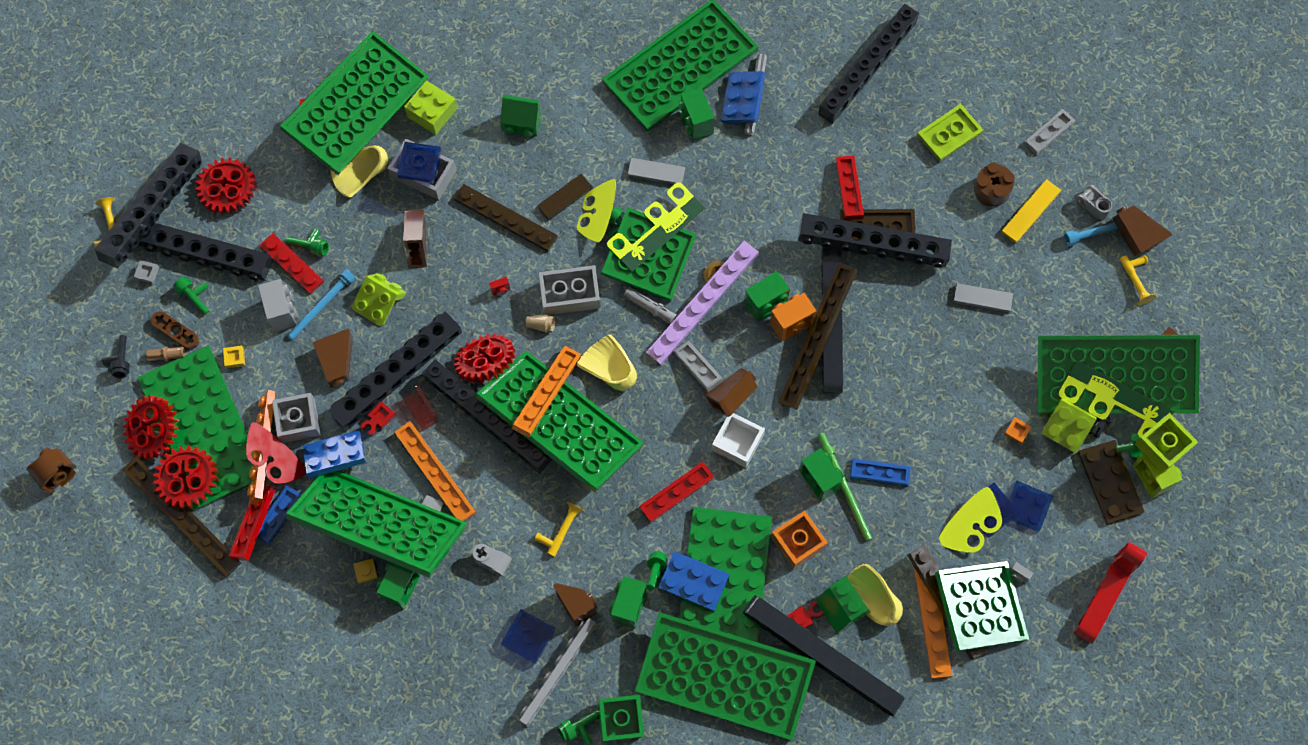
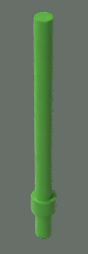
(846, 490)

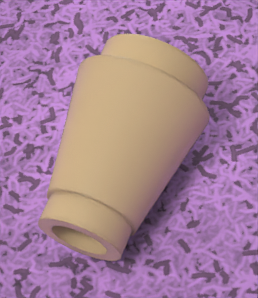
(541, 322)

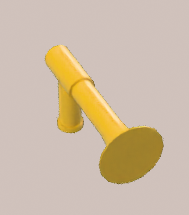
(105, 204)
(1129, 266)
(556, 543)

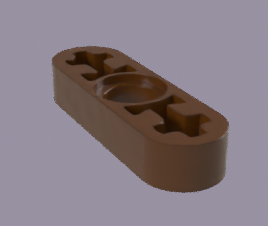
(171, 324)

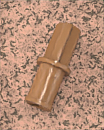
(165, 354)

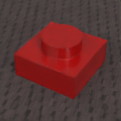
(500, 286)

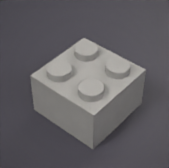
(278, 305)
(296, 418)

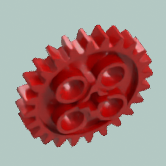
(225, 185)
(476, 366)
(150, 427)
(203, 472)

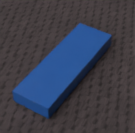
(880, 472)
(276, 514)

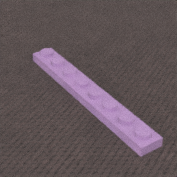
(702, 303)

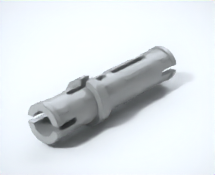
(656, 309)

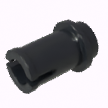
(1099, 426)

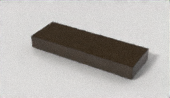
(565, 197)

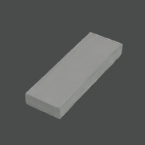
(1049, 132)
(656, 171)
(983, 298)
(698, 366)

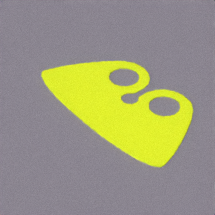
(604, 200)
(961, 525)

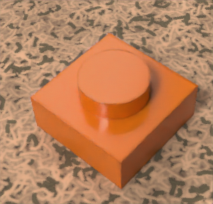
(1017, 430)

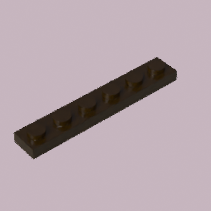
(506, 217)
(926, 568)

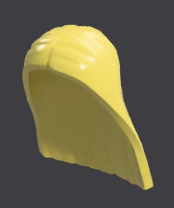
(361, 170)
(609, 363)
(882, 603)

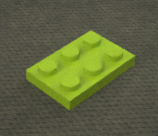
(950, 132)

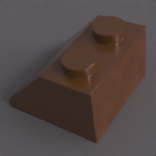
(576, 603)

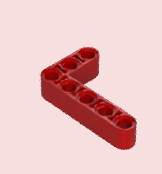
(1100, 606)

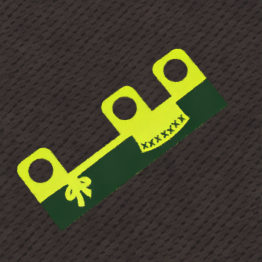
(665, 228)
(1113, 393)

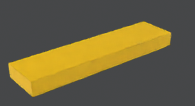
(1031, 211)

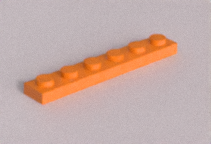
(546, 391)
(435, 472)
(257, 473)
(933, 632)

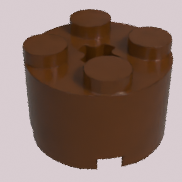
(988, 177)
(51, 469)

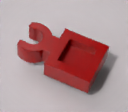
(380, 416)
(803, 616)

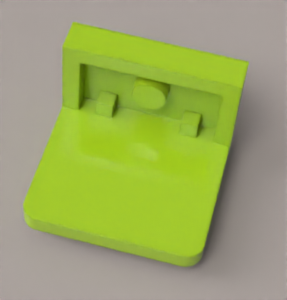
(377, 298)

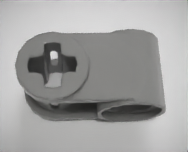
(1093, 201)
(495, 560)

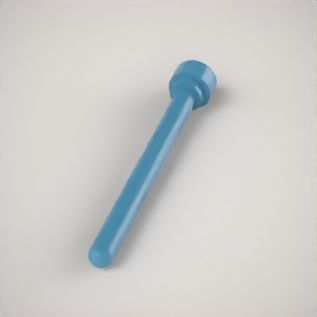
(1075, 237)
(345, 278)

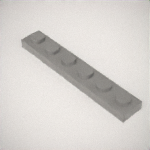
(552, 679)

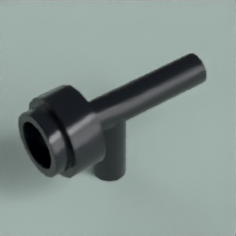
(118, 366)

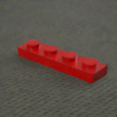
(849, 188)
(291, 263)
(676, 492)
(251, 526)

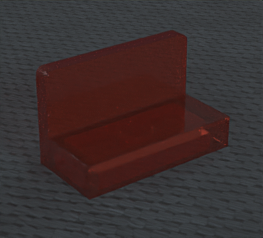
(421, 409)

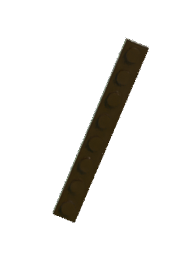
(817, 336)
(183, 519)

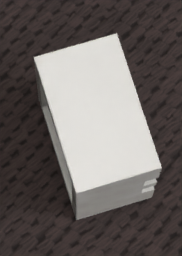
(738, 439)

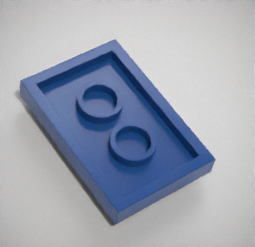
(743, 97)
(334, 454)
(693, 581)

